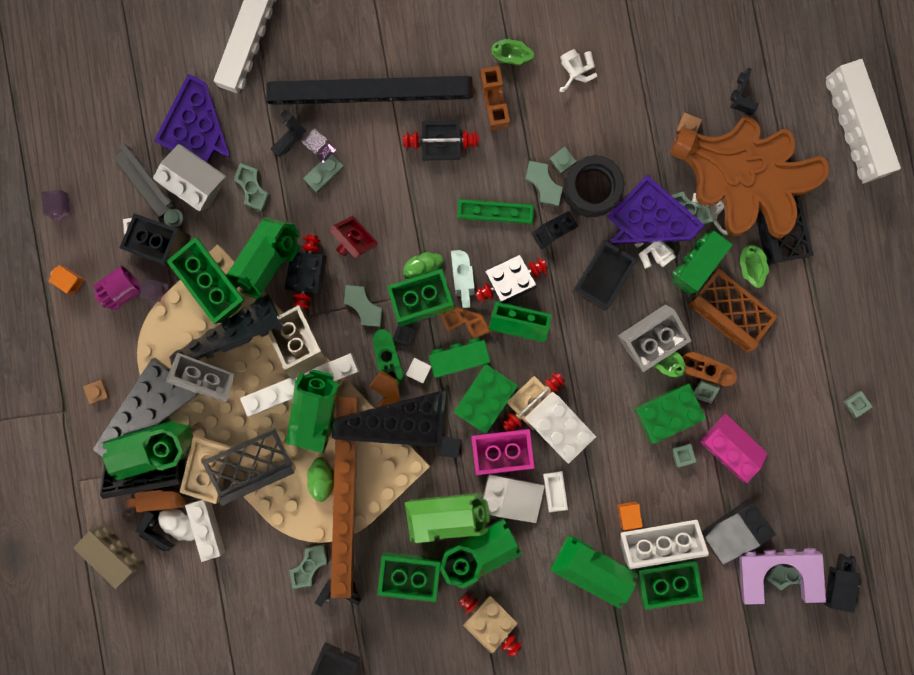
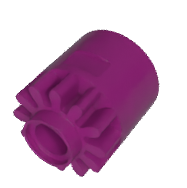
(116, 288)

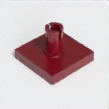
(353, 237)

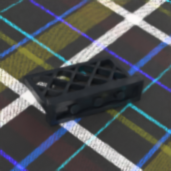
(771, 244)
(257, 481)

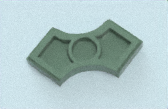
(538, 175)
(254, 195)
(701, 212)
(369, 314)
(303, 574)
(782, 576)

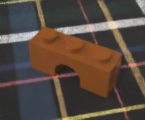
(494, 99)

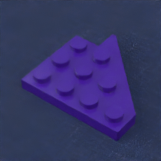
(193, 122)
(652, 216)

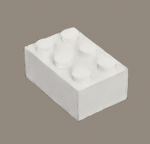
(560, 427)

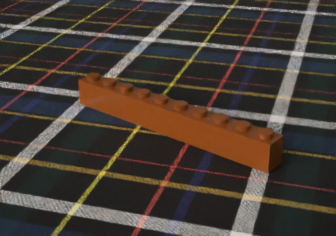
(344, 507)

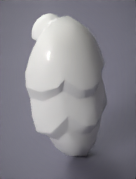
(176, 524)

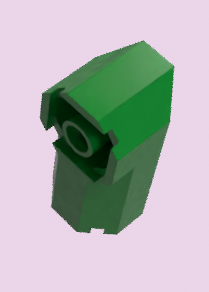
(263, 254)
(312, 411)
(147, 449)
(479, 555)
(594, 571)

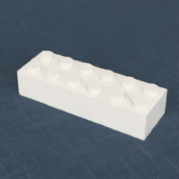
(862, 121)

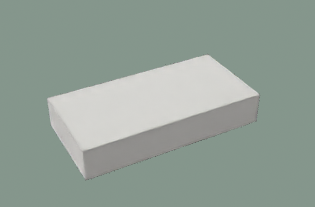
(555, 491)

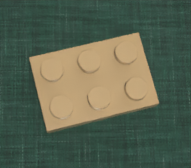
(196, 479)

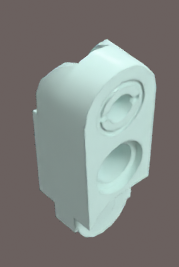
(462, 276)

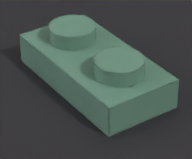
(323, 173)

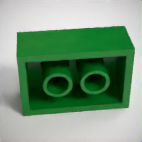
(700, 262)
(420, 297)
(485, 398)
(669, 413)
(409, 576)
(669, 584)

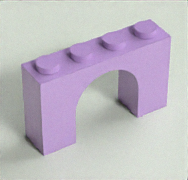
(808, 564)

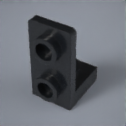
(739, 103)
(294, 134)
(554, 229)
(149, 521)
(325, 595)

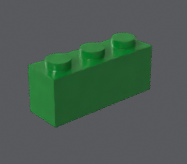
(520, 322)
(459, 357)

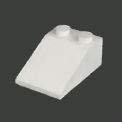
(513, 497)

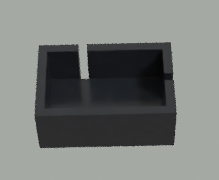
(604, 275)
(335, 663)

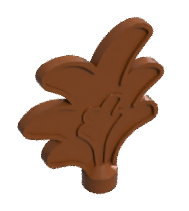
(750, 175)

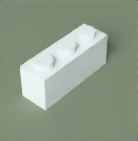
(205, 529)

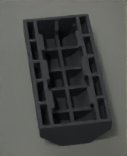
(142, 482)

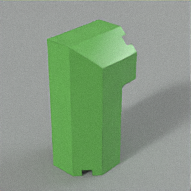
(447, 517)

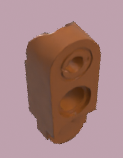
(721, 375)
(157, 499)

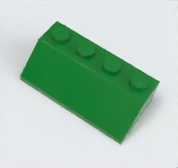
(206, 281)

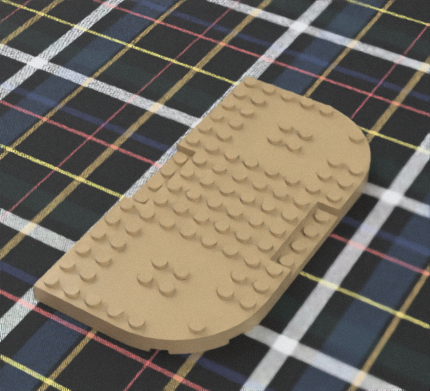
(382, 468)

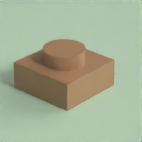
(689, 122)
(96, 391)

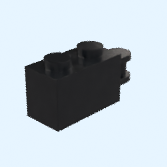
(843, 585)

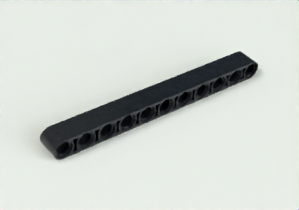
(369, 90)

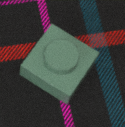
(562, 160)
(706, 391)
(857, 404)
(683, 455)

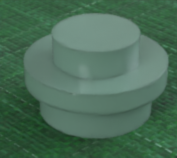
(173, 218)

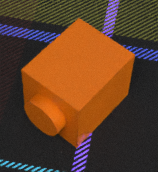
(65, 279)
(629, 516)

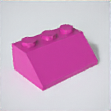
(734, 448)
(502, 452)

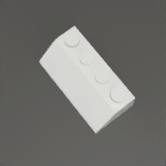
(663, 544)

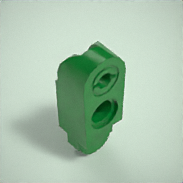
(384, 342)

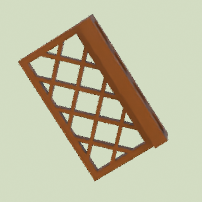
(725, 324)

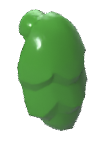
(512, 52)
(422, 264)
(754, 265)
(672, 365)
(320, 480)

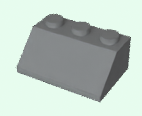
(189, 178)
(654, 337)
(200, 377)

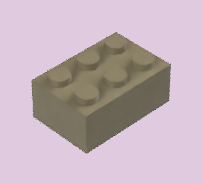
(297, 343)
(109, 556)

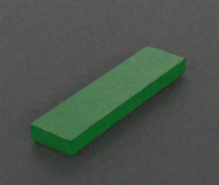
(495, 211)

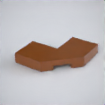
(474, 322)
(386, 387)

